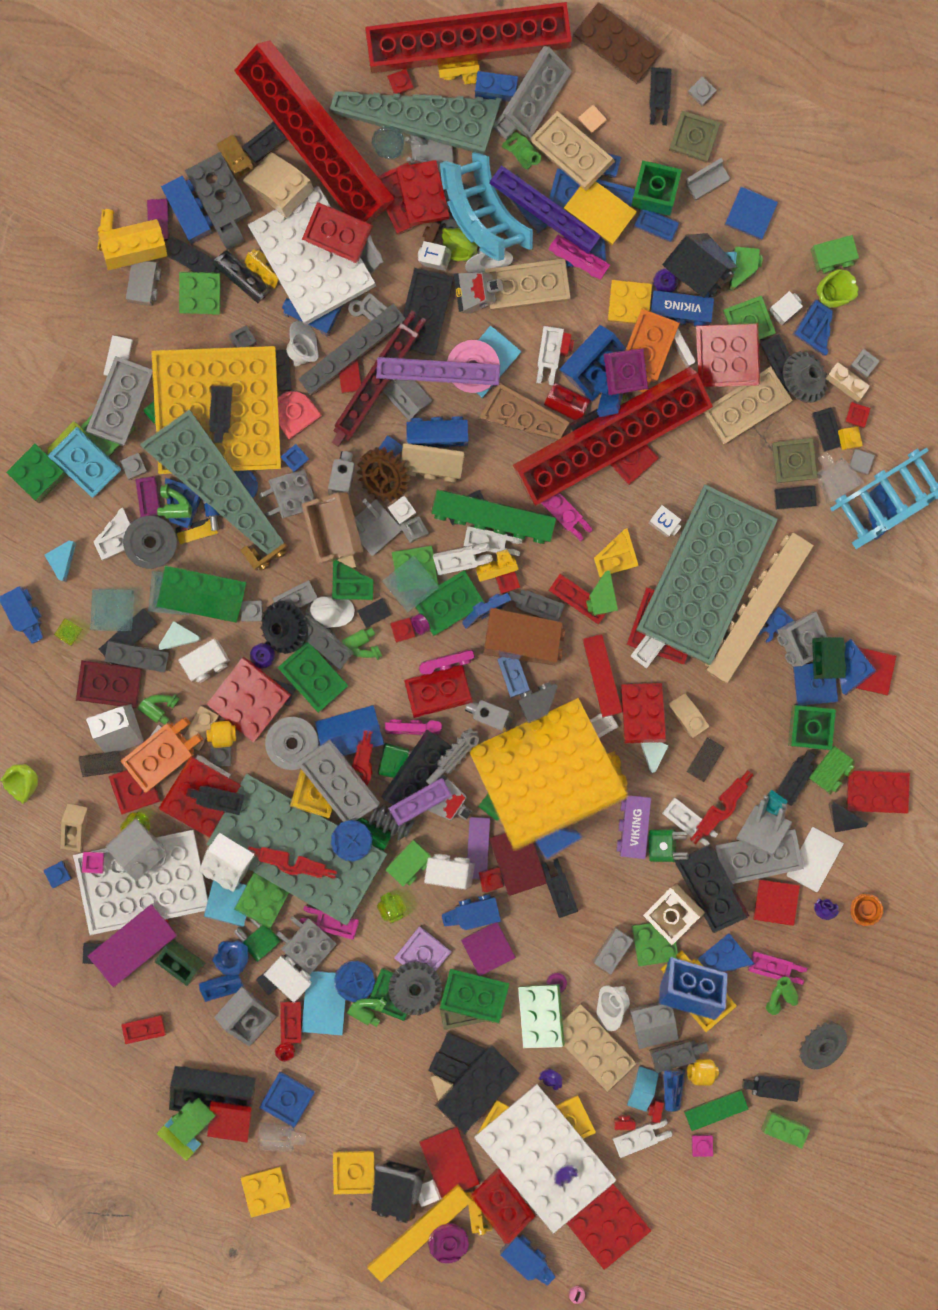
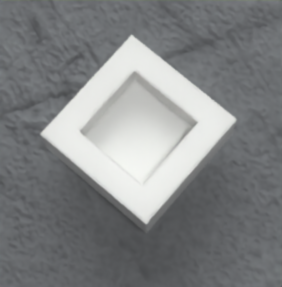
(429, 1193)

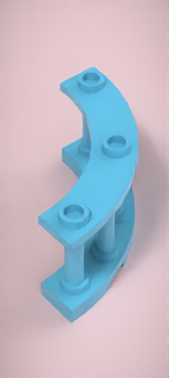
(468, 219)
(903, 511)

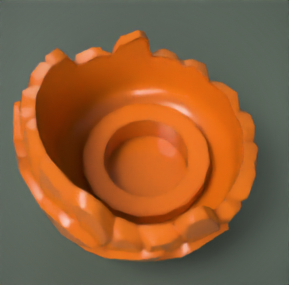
(866, 909)

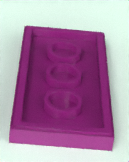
(132, 945)

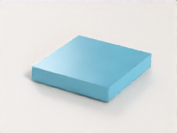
(222, 904)

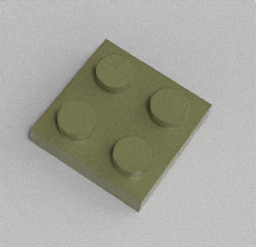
(694, 136)
(794, 460)

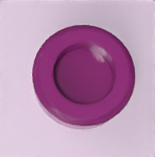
(420, 624)
(557, 978)

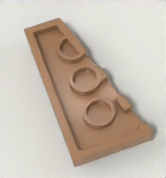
(520, 413)

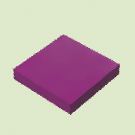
(625, 371)
(488, 948)

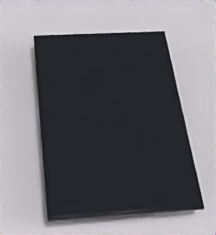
(374, 612)

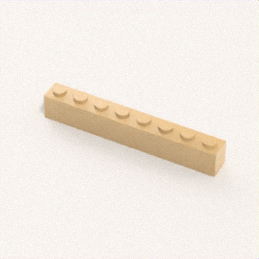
(759, 607)

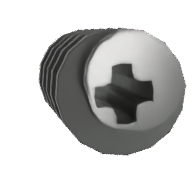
(386, 819)

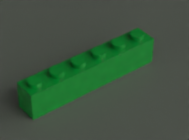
(493, 515)

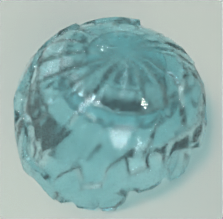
(388, 142)

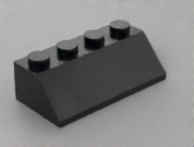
(208, 1086)

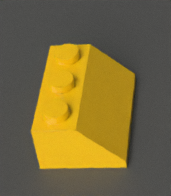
(132, 244)

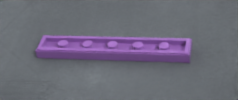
(438, 371)

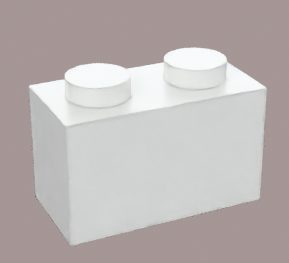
(288, 977)

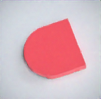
(295, 413)

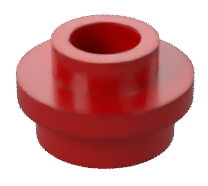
(285, 1051)

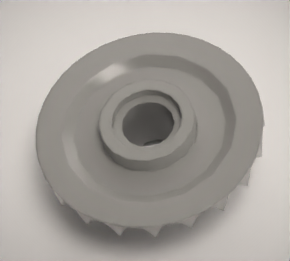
(279, 736)

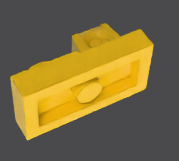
(467, 69)
(504, 564)

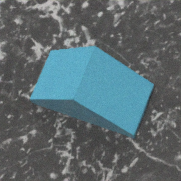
(61, 559)
(643, 1089)

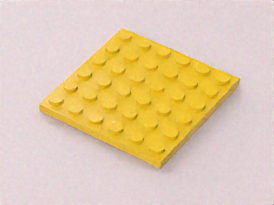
(185, 382)
(547, 774)

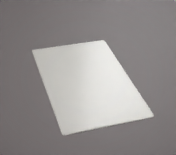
(817, 858)

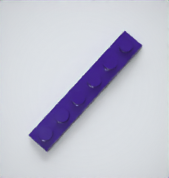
(544, 209)

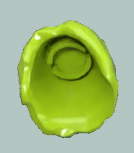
(459, 244)
(837, 289)
(20, 782)

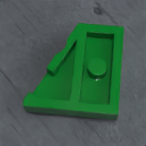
(350, 584)

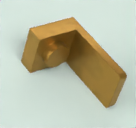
(235, 156)
(252, 556)

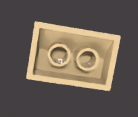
(433, 462)

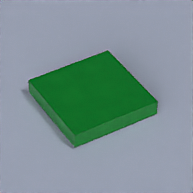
(381, 990)

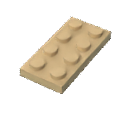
(571, 150)
(531, 284)
(747, 406)
(595, 1048)

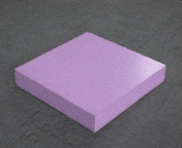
(423, 948)

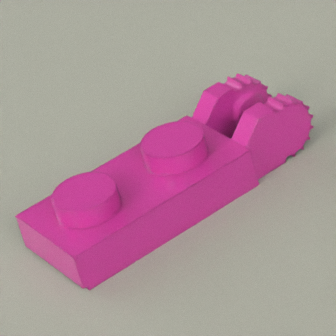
(566, 514)
(445, 662)
(415, 727)
(331, 925)
(775, 967)

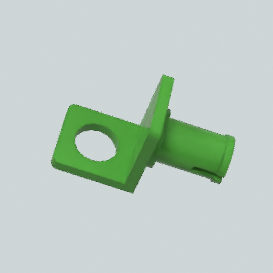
(522, 150)

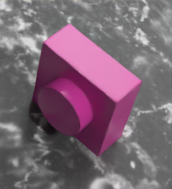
(93, 862)
(702, 1146)

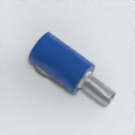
(212, 513)

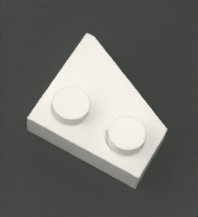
(111, 539)

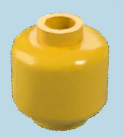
(221, 734)
(702, 1072)

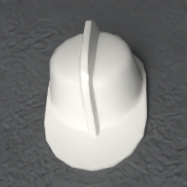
(481, 262)
(302, 344)
(331, 611)
(611, 1006)

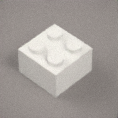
(204, 661)
(226, 862)
(449, 872)

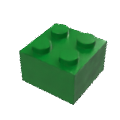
(656, 188)
(36, 473)
(811, 727)

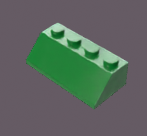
(200, 594)

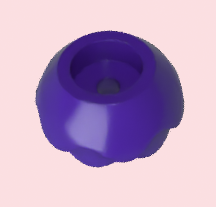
(663, 286)
(267, 660)
(826, 909)
(551, 1078)
(565, 1175)

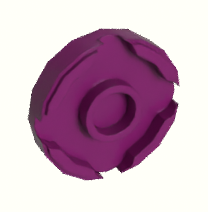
(448, 1243)

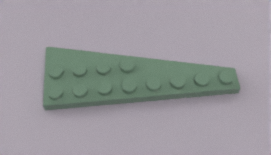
(449, 121)
(199, 464)

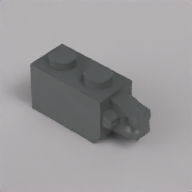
(677, 1054)

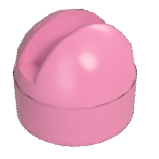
(573, 1292)

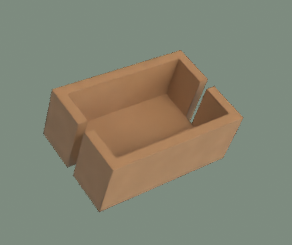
(332, 527)

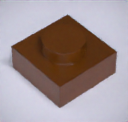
(430, 233)

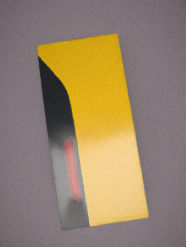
(197, 530)

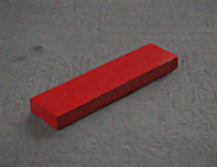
(602, 675)

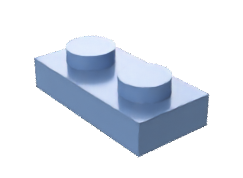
(513, 676)

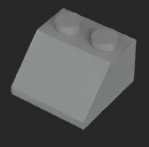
(116, 729)
(136, 850)
(245, 1016)
(653, 1024)

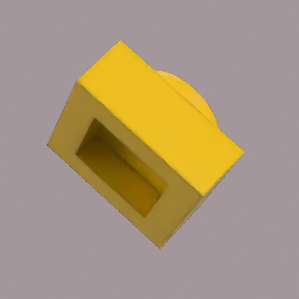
(850, 438)

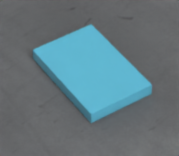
(504, 349)
(84, 462)
(323, 1005)

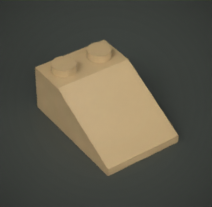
(279, 184)

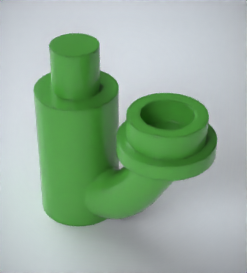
(180, 510)
(359, 639)
(153, 711)
(786, 988)
(363, 1014)

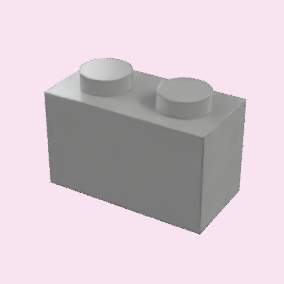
(143, 283)
(612, 950)

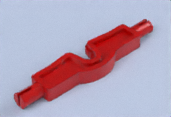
(363, 756)
(715, 815)
(302, 864)

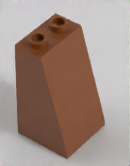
(523, 637)

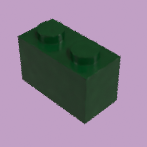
(828, 658)
(180, 962)

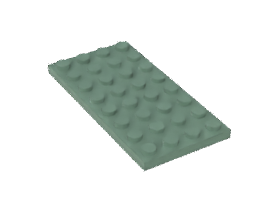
(707, 574)
(272, 823)

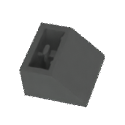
(537, 704)

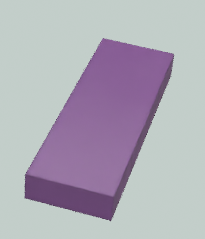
(420, 802)
(478, 844)

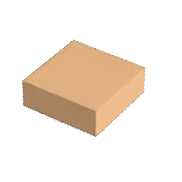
(592, 119)

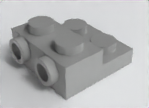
(798, 637)

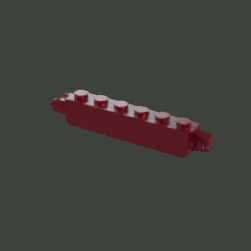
(372, 387)

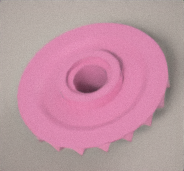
(473, 352)

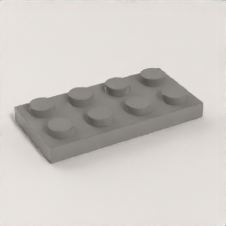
(537, 92)
(120, 401)
(338, 782)
(749, 863)

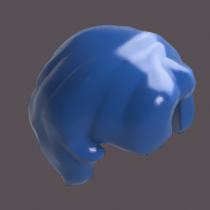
(231, 957)

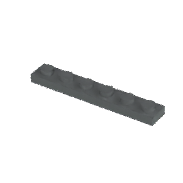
(352, 349)

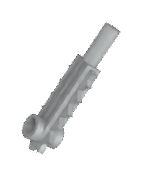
(455, 754)

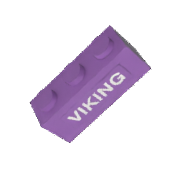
(634, 827)

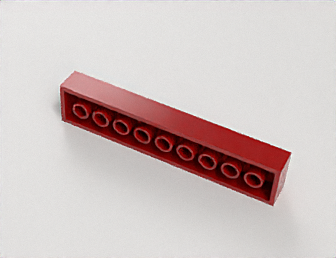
(468, 37)
(313, 133)
(613, 436)

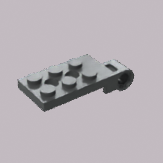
(225, 212)

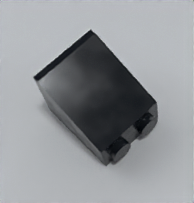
(701, 264)
(396, 1190)

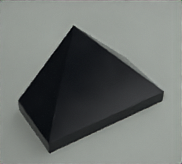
(843, 819)

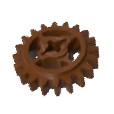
(388, 470)

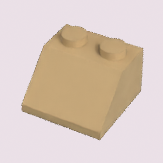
(674, 913)

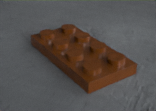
(617, 43)

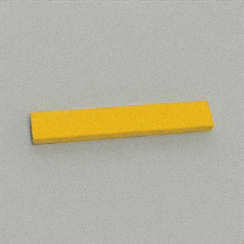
(419, 1233)

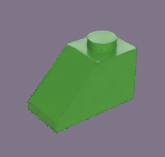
(748, 262)
(602, 598)

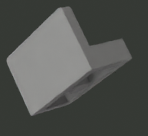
(707, 179)
(407, 397)

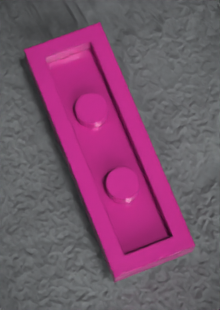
(579, 258)

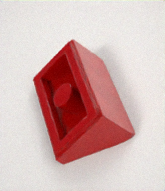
(566, 402)

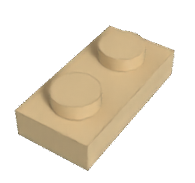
(847, 382)
(200, 724)

